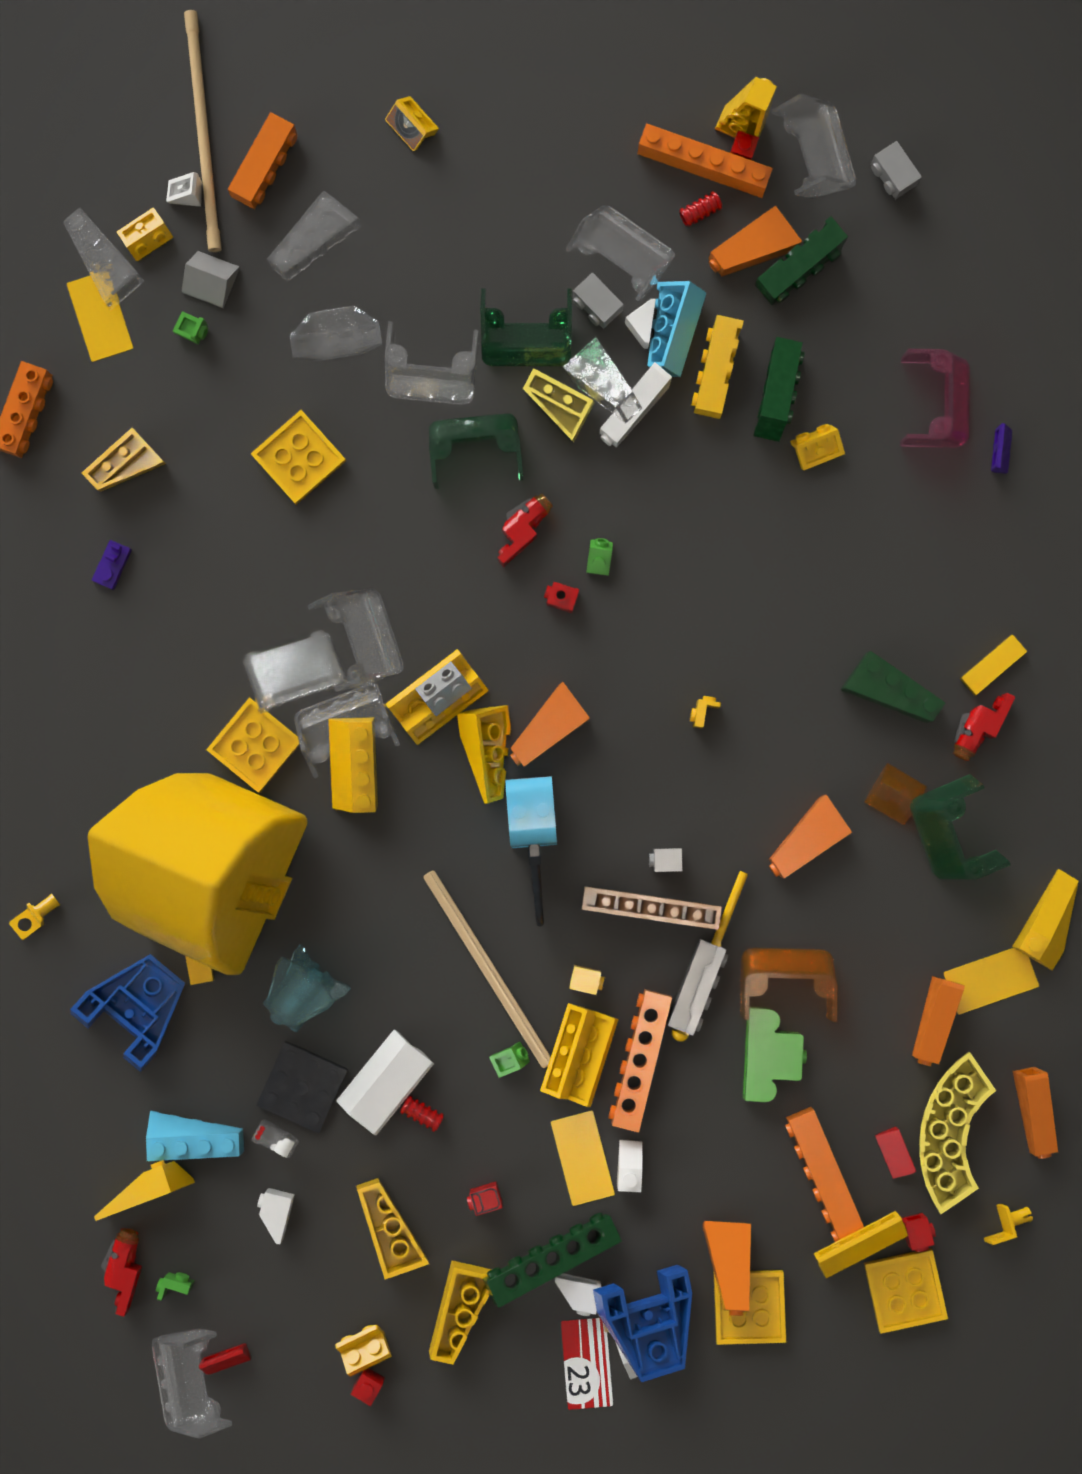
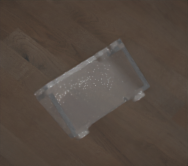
(293, 671)

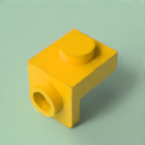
(698, 715)

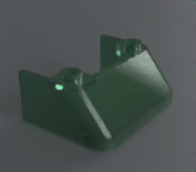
(526, 342)
(448, 431)
(933, 819)

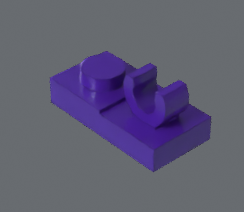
(111, 564)

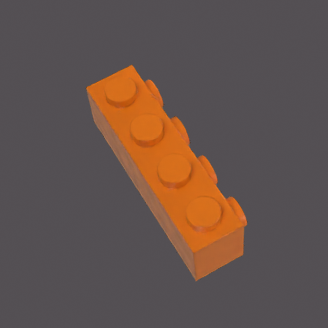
(262, 161)
(23, 407)

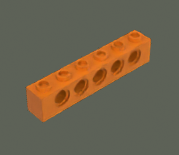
(632, 1118)

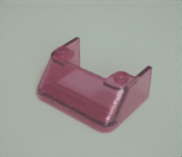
(954, 427)

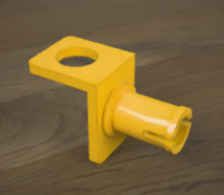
(35, 915)
(1009, 1221)

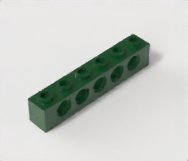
(606, 1238)

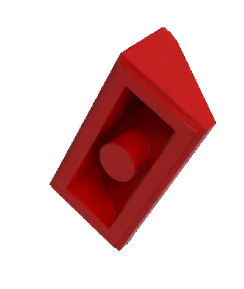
(895, 1153)
(225, 1359)

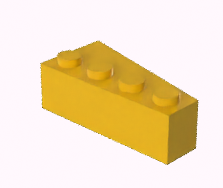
(718, 366)
(391, 1236)

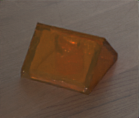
(894, 793)

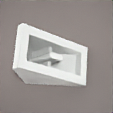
(185, 190)
(640, 322)

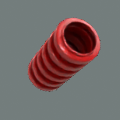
(700, 209)
(420, 1112)

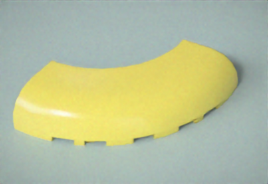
(946, 1132)

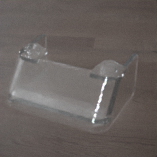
(821, 144)
(624, 245)
(426, 382)
(368, 635)
(313, 722)
(183, 1384)

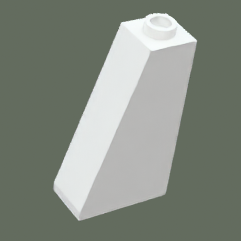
(648, 392)

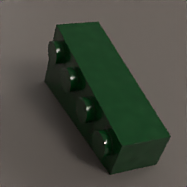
(802, 262)
(779, 389)
(889, 687)

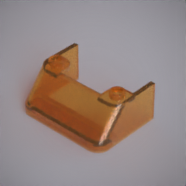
(766, 963)

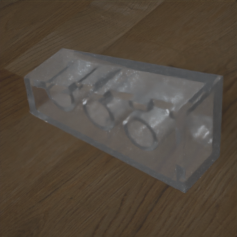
(312, 236)
(106, 265)
(600, 379)

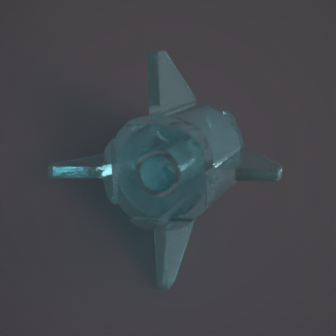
(301, 990)

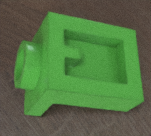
(510, 1059)

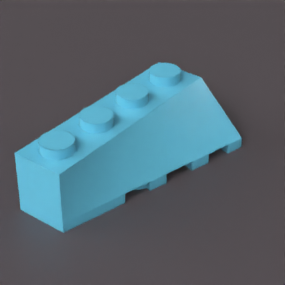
(675, 324)
(184, 1138)

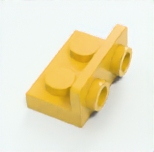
(145, 234)
(818, 446)
(363, 1349)

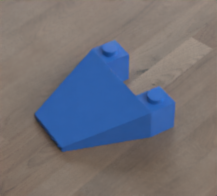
(138, 1000)
(651, 1329)

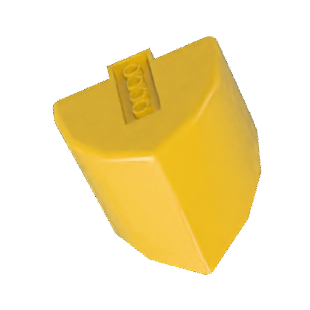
(196, 865)

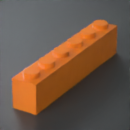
(704, 160)
(824, 1172)

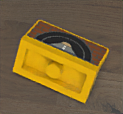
(410, 122)

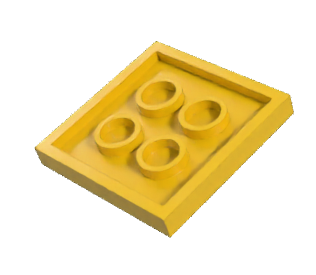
(298, 457)
(254, 745)
(905, 1291)
(765, 1316)

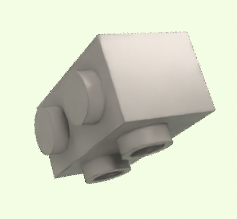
(895, 170)
(597, 301)
(443, 688)

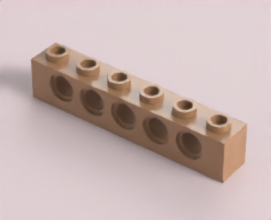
(651, 907)

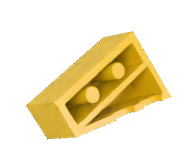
(122, 461)

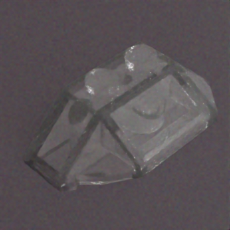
(335, 334)

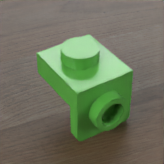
(191, 328)
(599, 556)
(178, 1282)

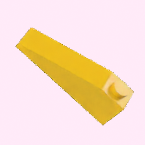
(484, 740)
(1048, 925)
(149, 1185)

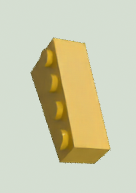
(748, 109)
(459, 1310)

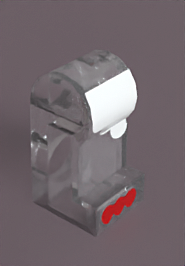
(275, 1138)

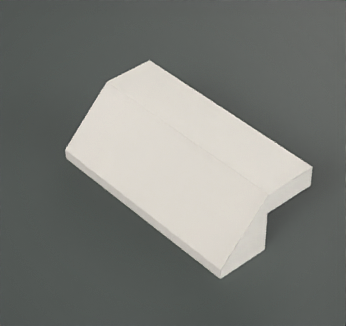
(384, 1082)

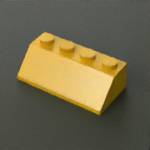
(353, 764)

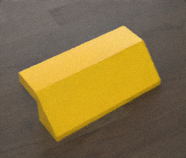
(417, 716)
(579, 1055)
(861, 1244)

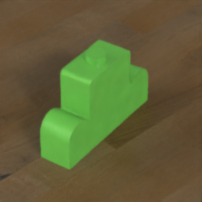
(769, 1055)

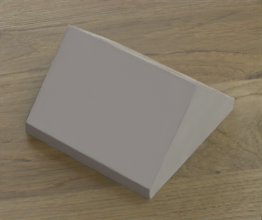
(209, 278)

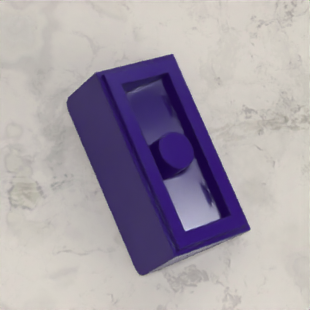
(1001, 449)

